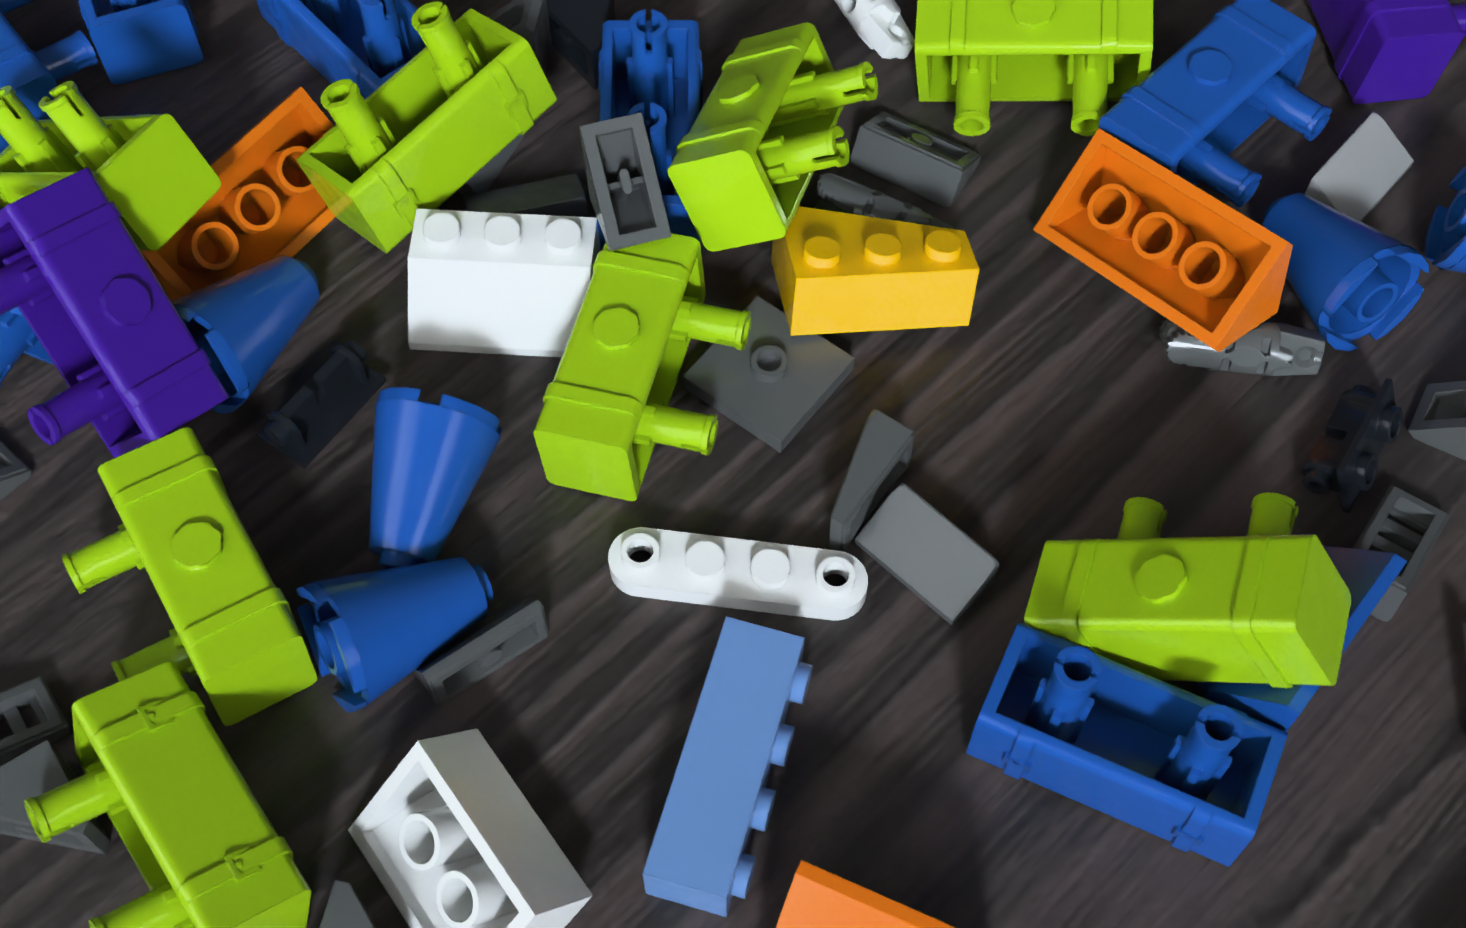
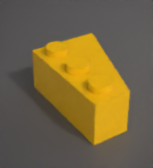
(872, 274)

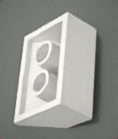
(497, 281)
(465, 843)

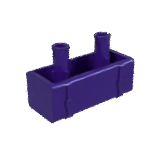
(1390, 45)
(100, 320)

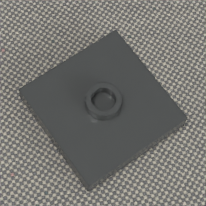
(773, 381)

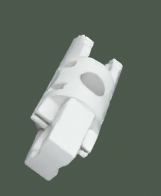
(879, 26)

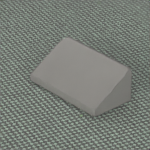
(1361, 169)

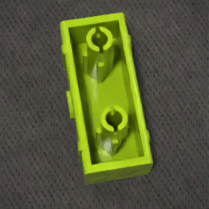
(1031, 53)
(425, 124)
(765, 136)
(137, 159)
(624, 365)
(208, 574)
(1199, 606)
(177, 810)

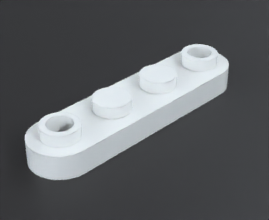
(738, 573)

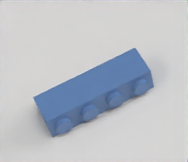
(725, 768)

